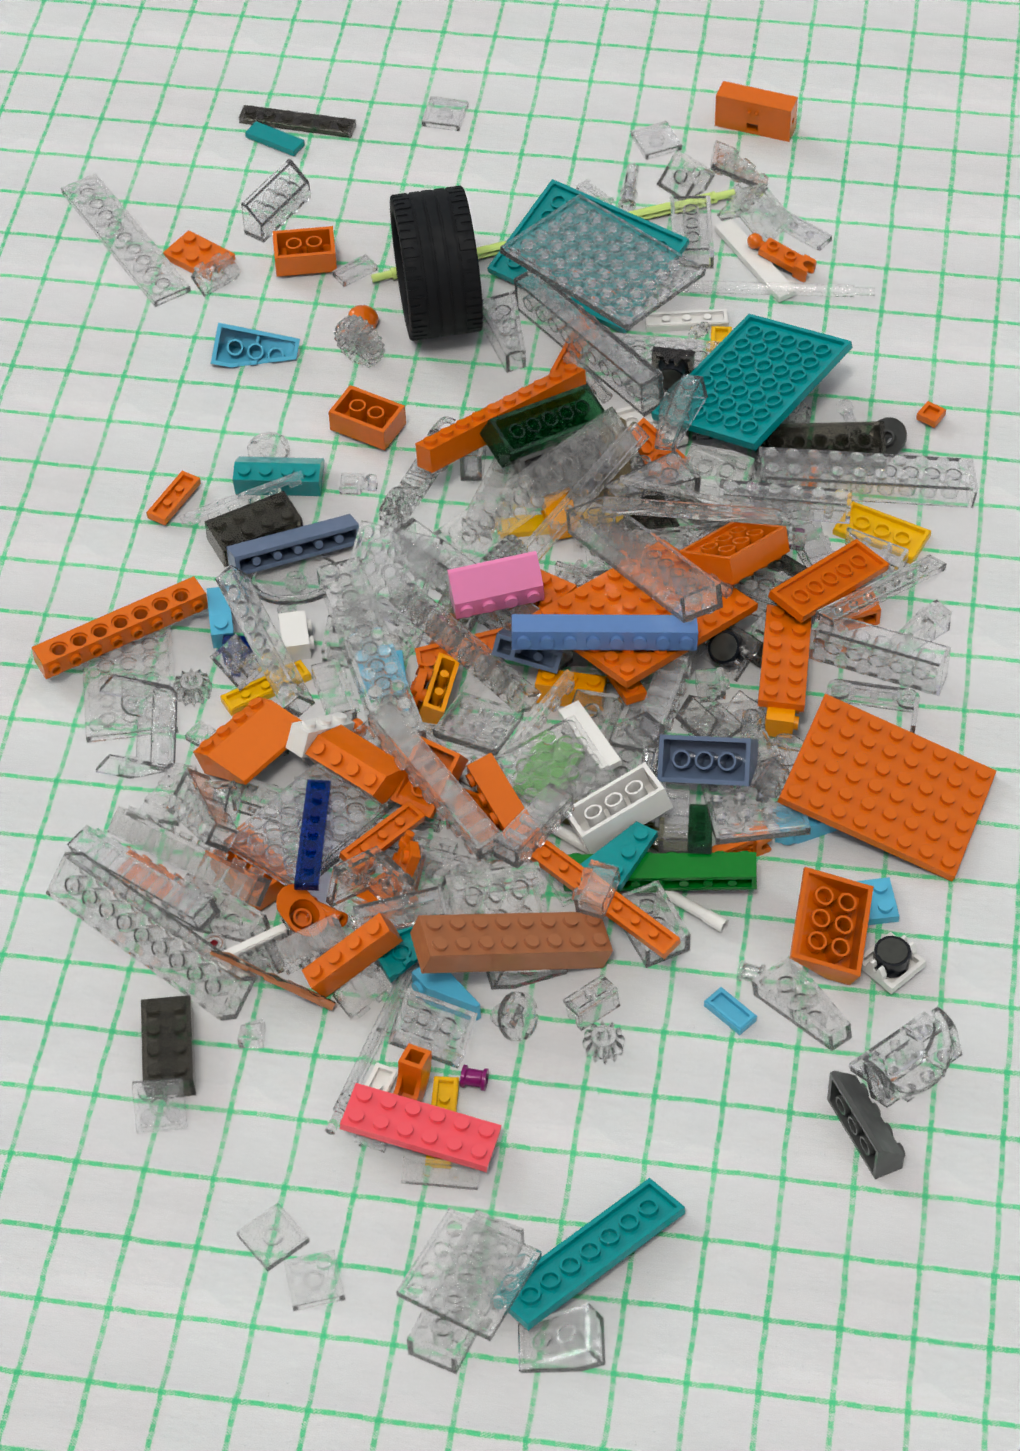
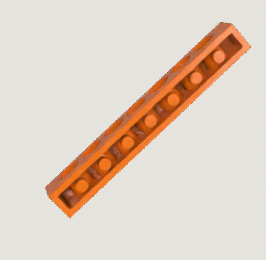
(119, 627)

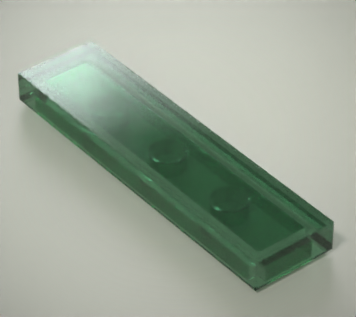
(699, 830)

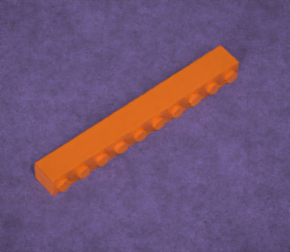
(464, 437)

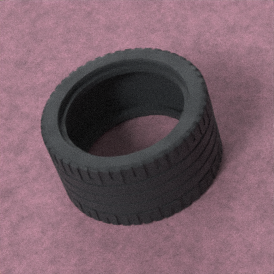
(436, 262)

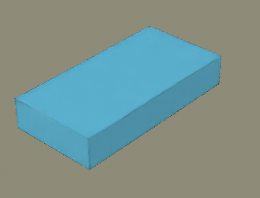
(730, 1011)

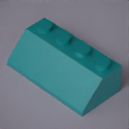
(255, 471)

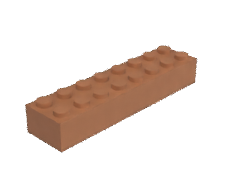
(510, 942)

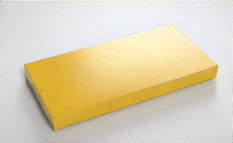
(886, 528)

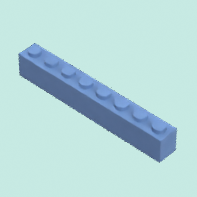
(602, 632)

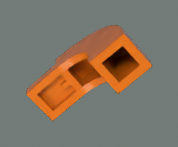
(413, 1072)

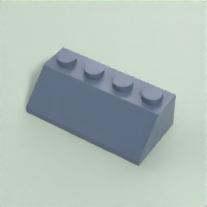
(707, 760)

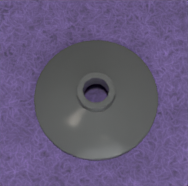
(896, 430)

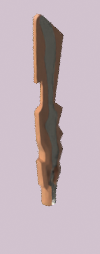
(276, 980)

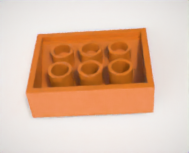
(738, 550)
(246, 742)
(831, 925)

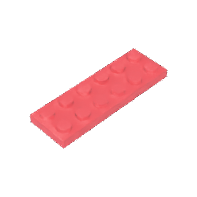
(420, 1127)

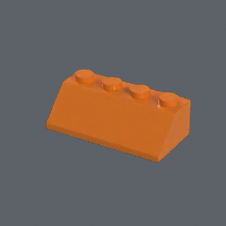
(357, 762)

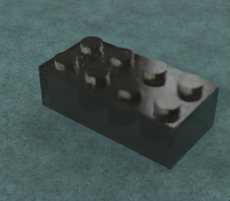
(250, 522)
(168, 1040)

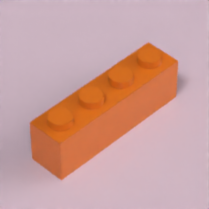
(494, 790)
(352, 955)

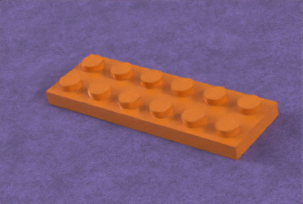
(828, 580)
(784, 660)

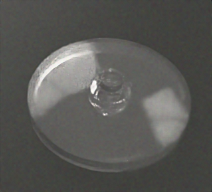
(290, 583)

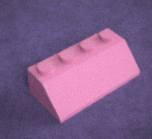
(495, 585)

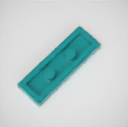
(275, 138)

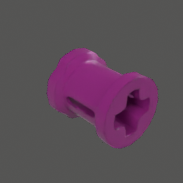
(474, 1077)

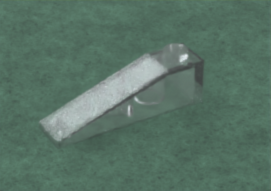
(679, 410)

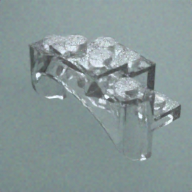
(903, 1065)

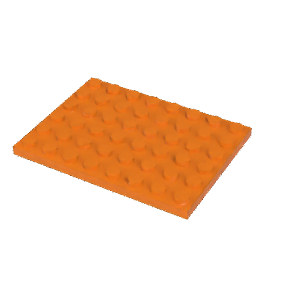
(616, 595)
(887, 787)

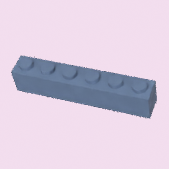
(293, 544)

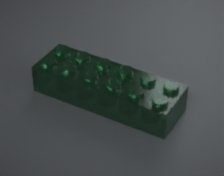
(539, 424)

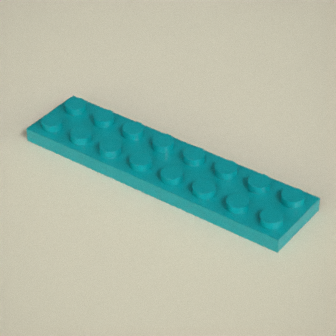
(595, 1250)

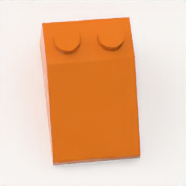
(407, 792)

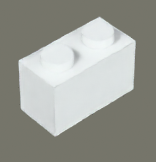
(294, 634)

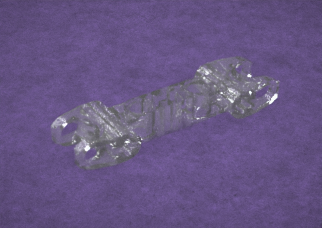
(404, 498)

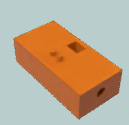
(756, 111)

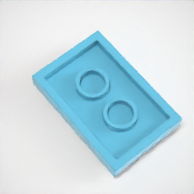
(883, 902)

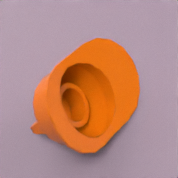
(298, 908)

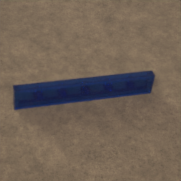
(312, 835)

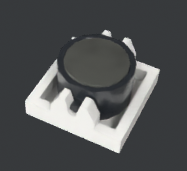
(892, 962)

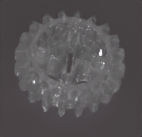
(359, 341)

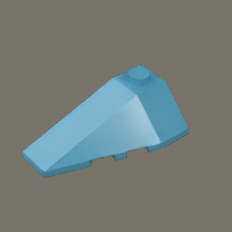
(244, 347)

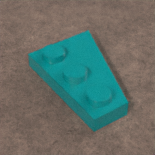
(626, 850)
(400, 957)

